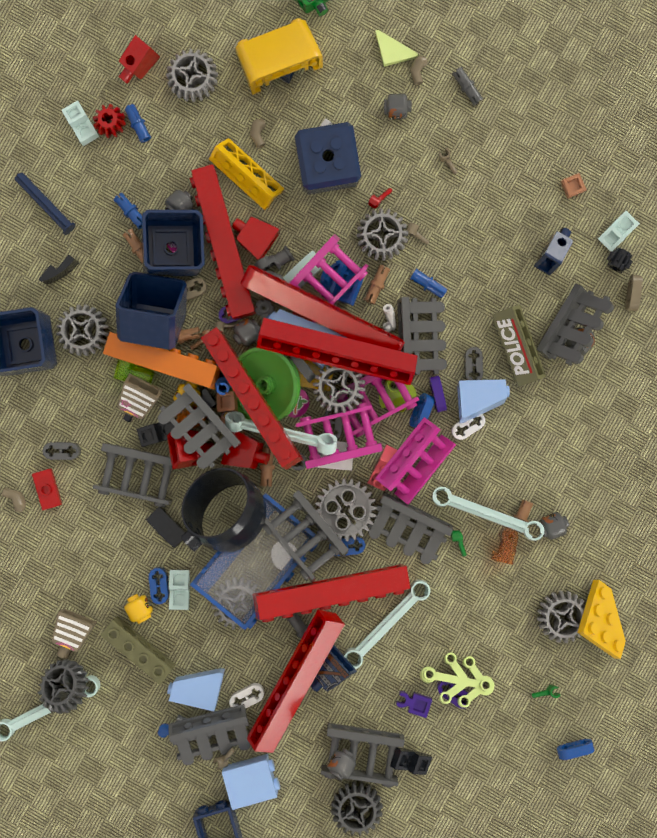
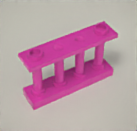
(319, 261)
(409, 402)
(352, 450)
(407, 455)

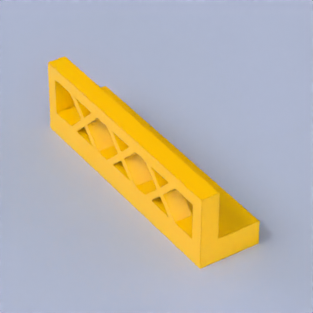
(243, 174)

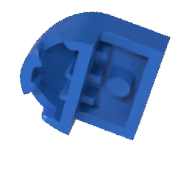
(351, 293)

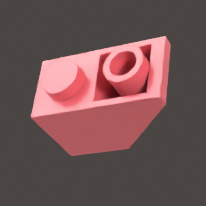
(384, 458)

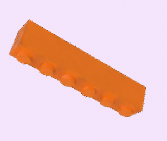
(165, 361)

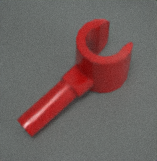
(374, 201)

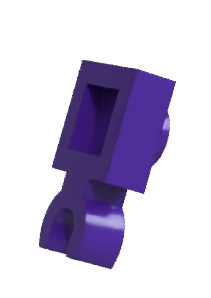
(417, 704)

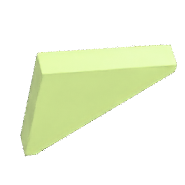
(392, 50)

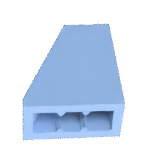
(480, 397)
(197, 689)

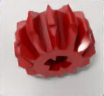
(106, 114)

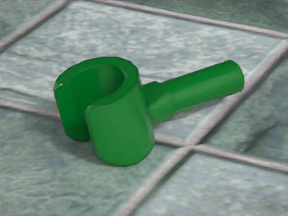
(456, 535)
(548, 691)

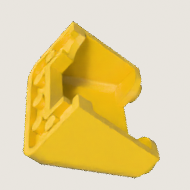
(278, 54)

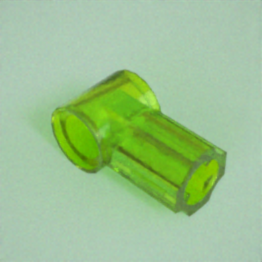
(124, 368)

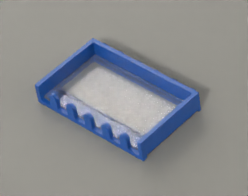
(259, 567)

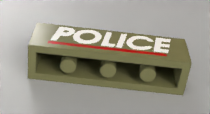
(518, 345)

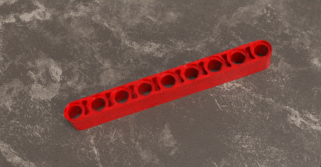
(317, 309)

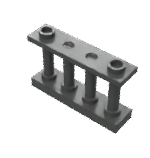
(131, 456)
(324, 532)
(374, 739)

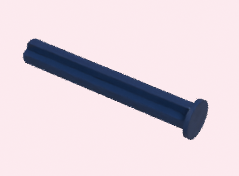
(44, 203)

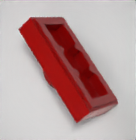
(47, 489)

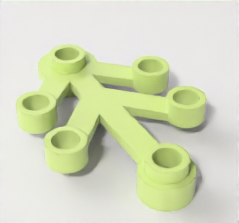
(460, 680)

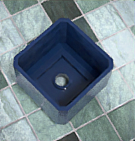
(326, 176)
(177, 227)
(151, 310)
(22, 325)

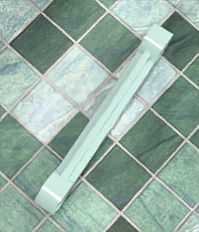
(236, 422)
(487, 513)
(386, 624)
(37, 713)

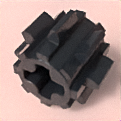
(619, 260)

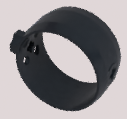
(200, 495)

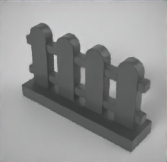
(565, 321)
(406, 327)
(183, 401)
(419, 528)
(206, 725)

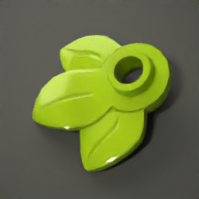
(396, 396)

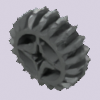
(53, 694)
(349, 812)

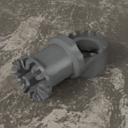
(278, 260)

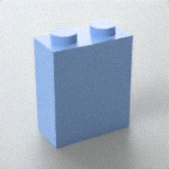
(250, 781)

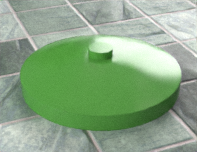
(275, 378)

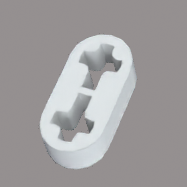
(470, 429)
(249, 701)

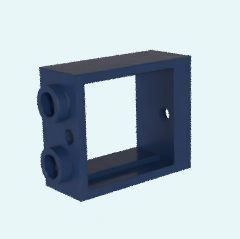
(219, 807)

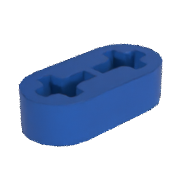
(422, 410)
(352, 551)
(164, 587)
(575, 749)

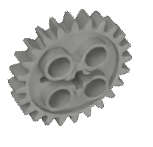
(360, 500)

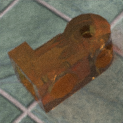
(507, 546)

